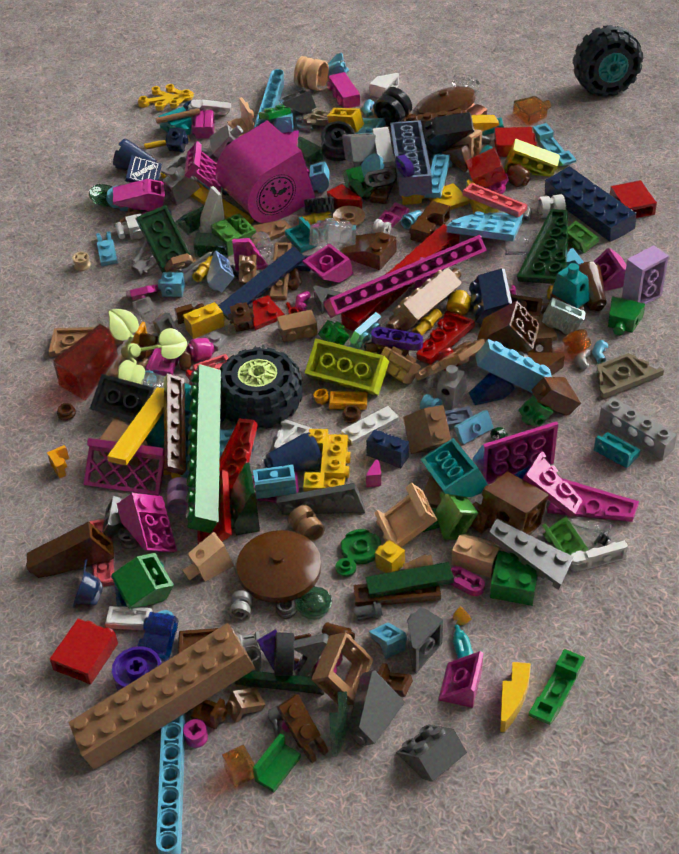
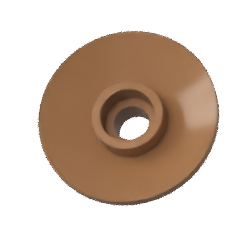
(349, 213)

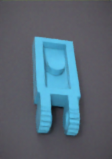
(106, 250)

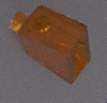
(531, 109)

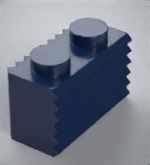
(387, 448)

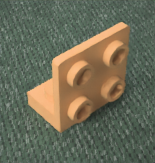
(245, 121)

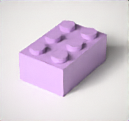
(645, 275)

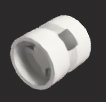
(554, 202)

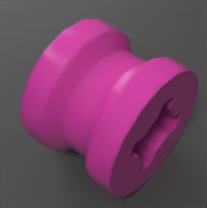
(200, 737)

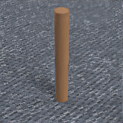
(177, 116)

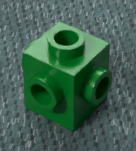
(334, 332)
(534, 412)

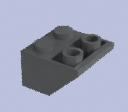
(432, 751)

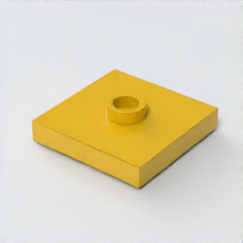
(452, 196)

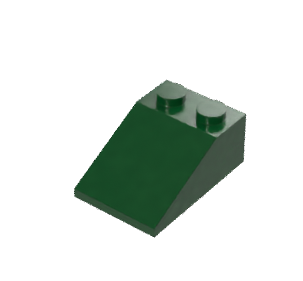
(244, 504)

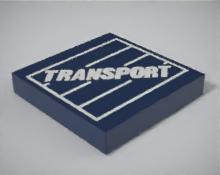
(142, 169)

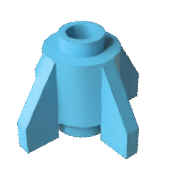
(336, 65)

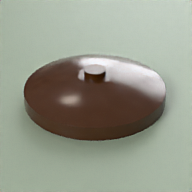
(447, 100)
(278, 566)

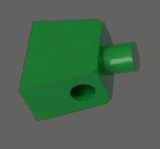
(625, 315)

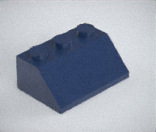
(489, 293)

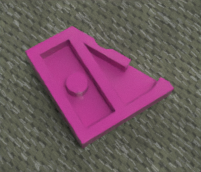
(247, 248)

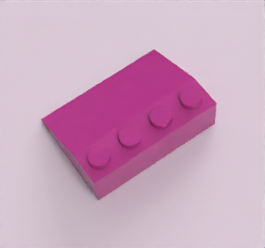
(516, 451)

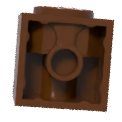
(511, 327)
(515, 503)

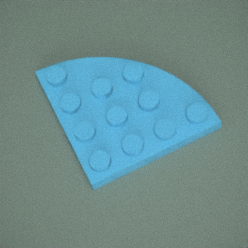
(488, 225)

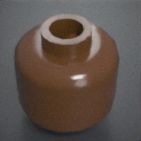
(518, 175)

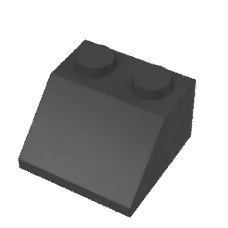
(300, 101)
(424, 636)

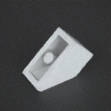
(383, 82)

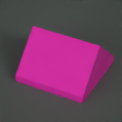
(462, 680)

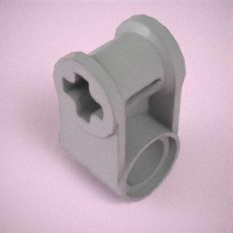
(252, 649)

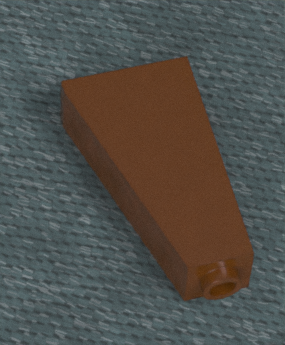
(70, 552)

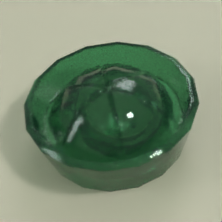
(314, 603)

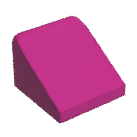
(373, 476)

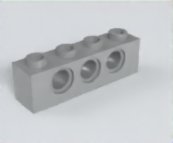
(637, 428)

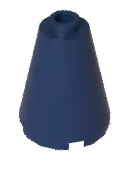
(122, 157)
(300, 452)

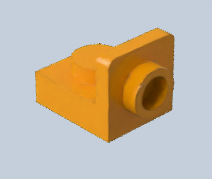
(57, 460)

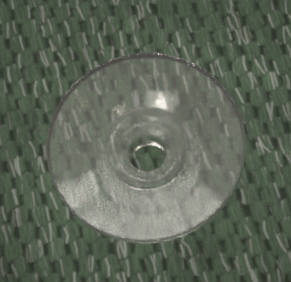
(591, 525)

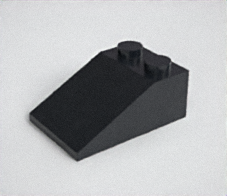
(446, 131)
(120, 398)

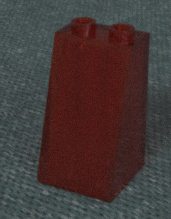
(84, 362)

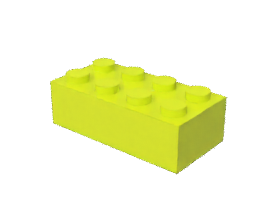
(347, 367)

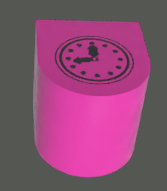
(265, 174)

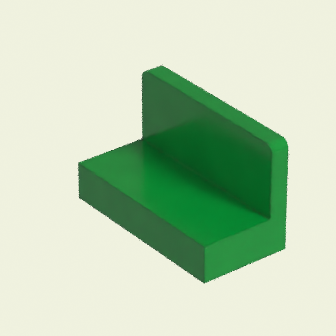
(275, 764)

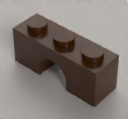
(426, 223)

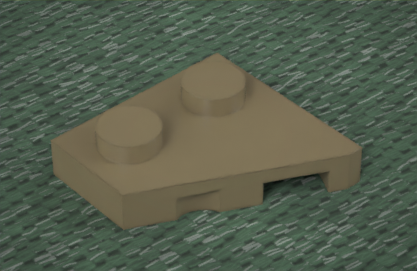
(317, 117)

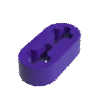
(404, 166)

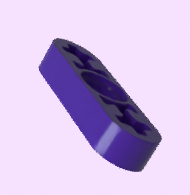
(380, 337)

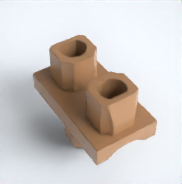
(247, 268)

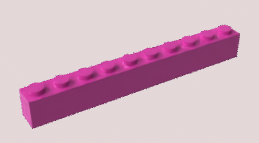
(404, 276)

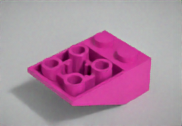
(140, 195)
(147, 522)

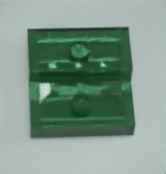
(339, 724)

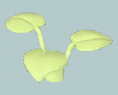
(122, 325)

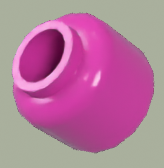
(200, 349)

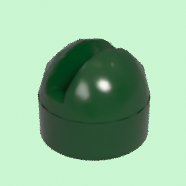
(498, 430)

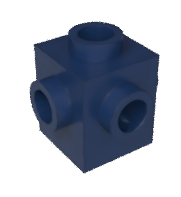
(177, 139)

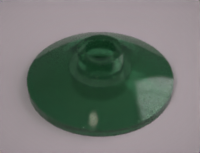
(99, 193)

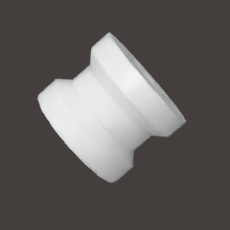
(380, 226)

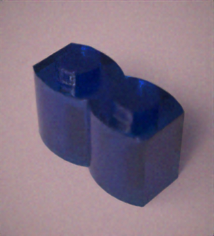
(159, 634)

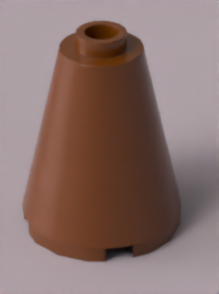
(597, 296)

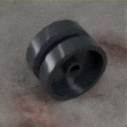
(393, 105)
(332, 140)

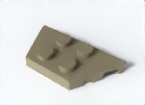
(624, 374)

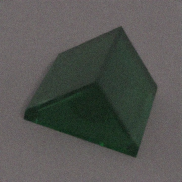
(191, 221)

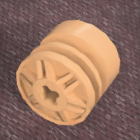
(311, 73)

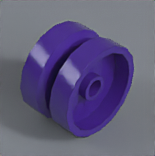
(133, 664)

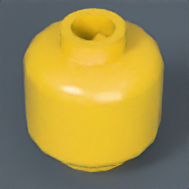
(459, 302)

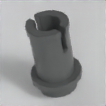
(368, 611)

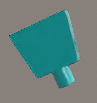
(184, 123)
(572, 286)

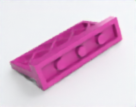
(201, 167)
(143, 451)

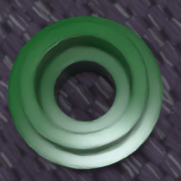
(345, 571)

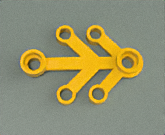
(166, 98)

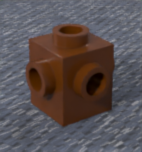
(241, 316)

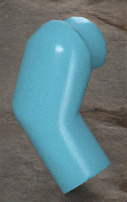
(366, 108)
(597, 351)

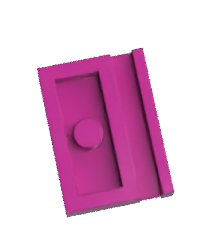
(161, 365)

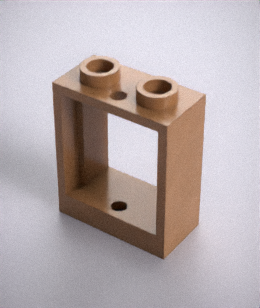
(331, 682)

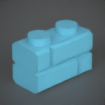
(274, 481)

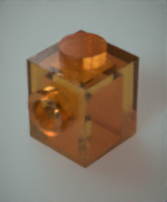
(238, 765)

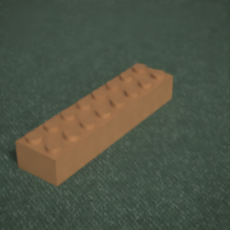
(160, 696)

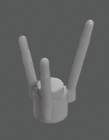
(140, 265)
(187, 272)

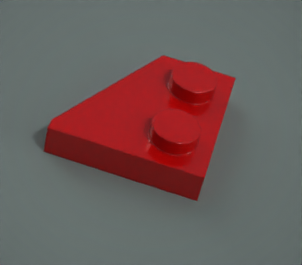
(265, 312)

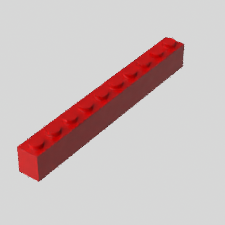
(433, 244)

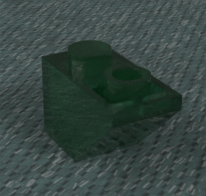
(311, 152)
(209, 243)

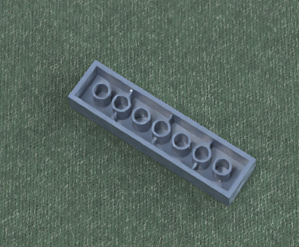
(409, 140)

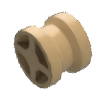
(81, 261)

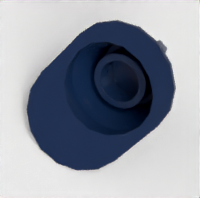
(89, 590)

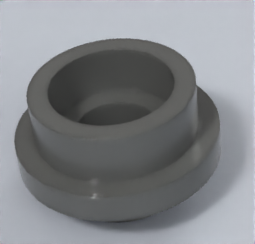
(286, 613)

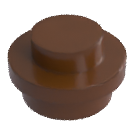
(66, 411)
(351, 414)

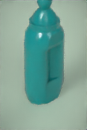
(461, 643)

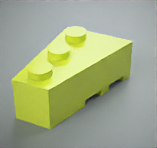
(535, 159)

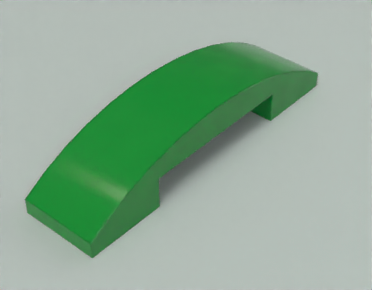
(558, 687)

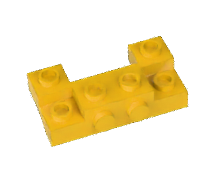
(334, 461)

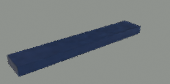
(263, 280)

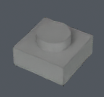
(217, 339)

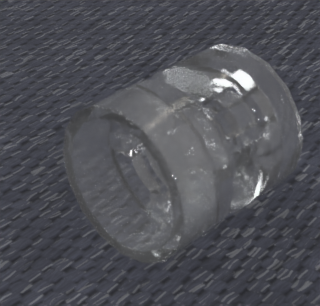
(263, 244)

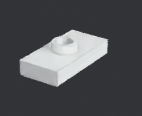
(126, 618)

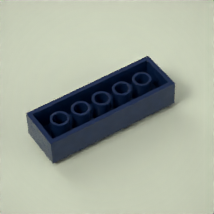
(591, 204)

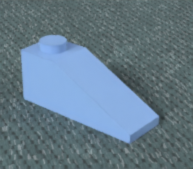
(219, 272)

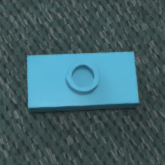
(473, 427)

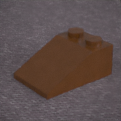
(372, 249)

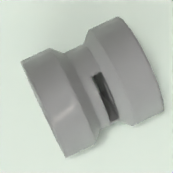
(241, 605)

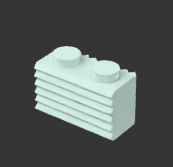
(563, 316)

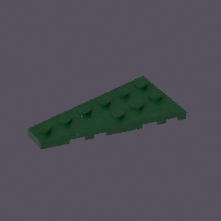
(548, 251)

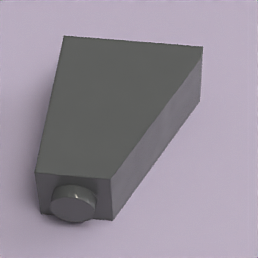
(373, 708)

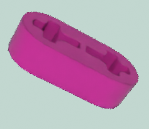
(466, 580)

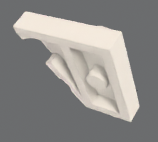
(289, 431)

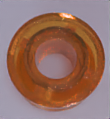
(577, 341)

